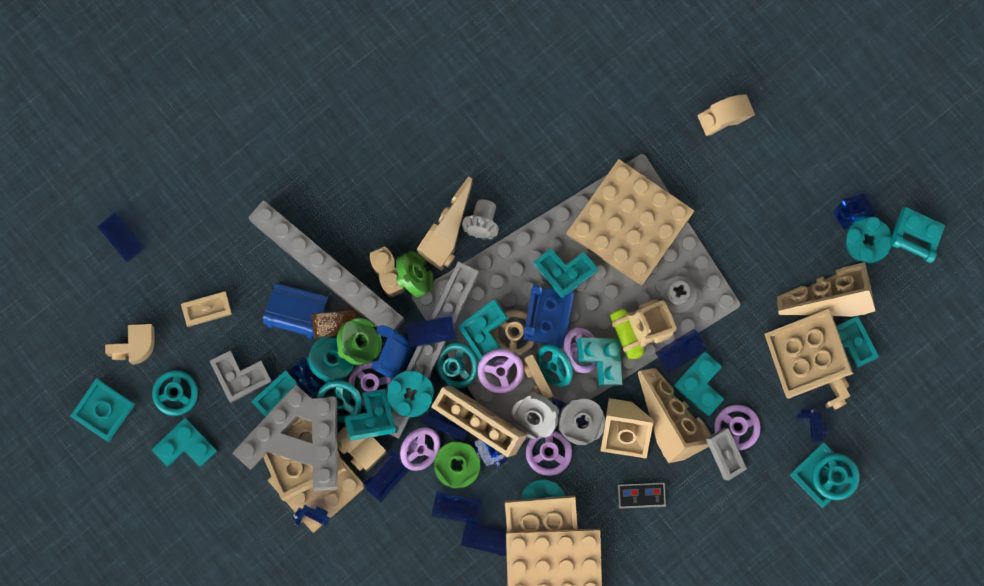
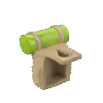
(643, 326)

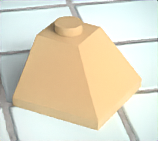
(626, 429)

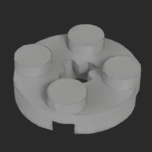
(540, 405)
(575, 409)

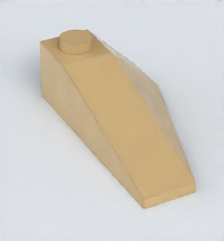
(441, 240)
(843, 293)
(674, 426)

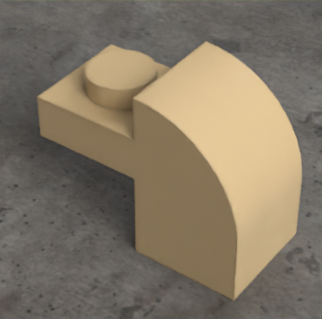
(726, 113)
(139, 347)

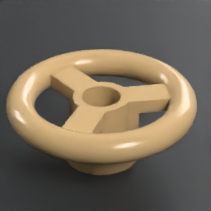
(513, 339)

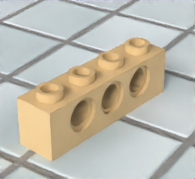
(479, 421)

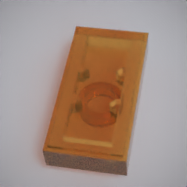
(329, 323)

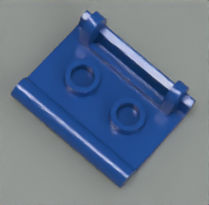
(292, 309)
(548, 316)
(395, 353)

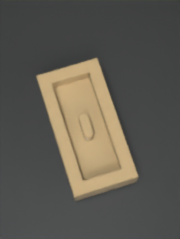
(206, 309)
(532, 370)

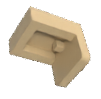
(841, 393)

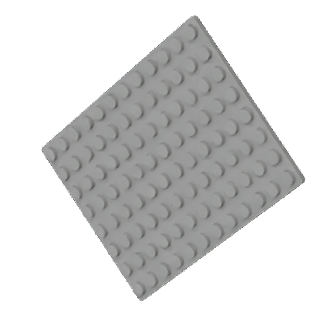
(509, 275)

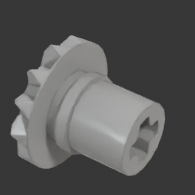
(481, 222)
(678, 294)

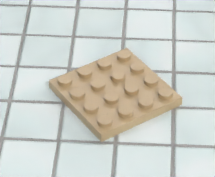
(630, 222)
(554, 558)

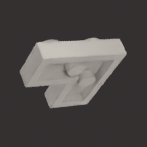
(237, 382)

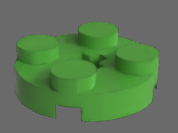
(413, 274)
(347, 343)
(456, 478)

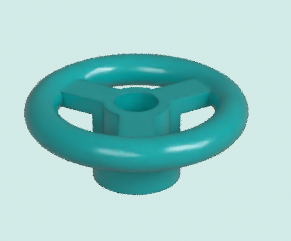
(557, 364)
(448, 368)
(342, 391)
(158, 399)
(830, 459)

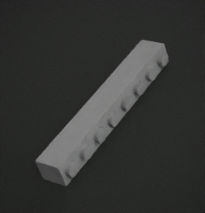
(324, 267)

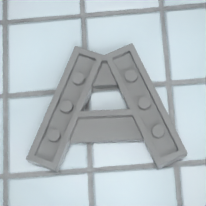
(270, 437)

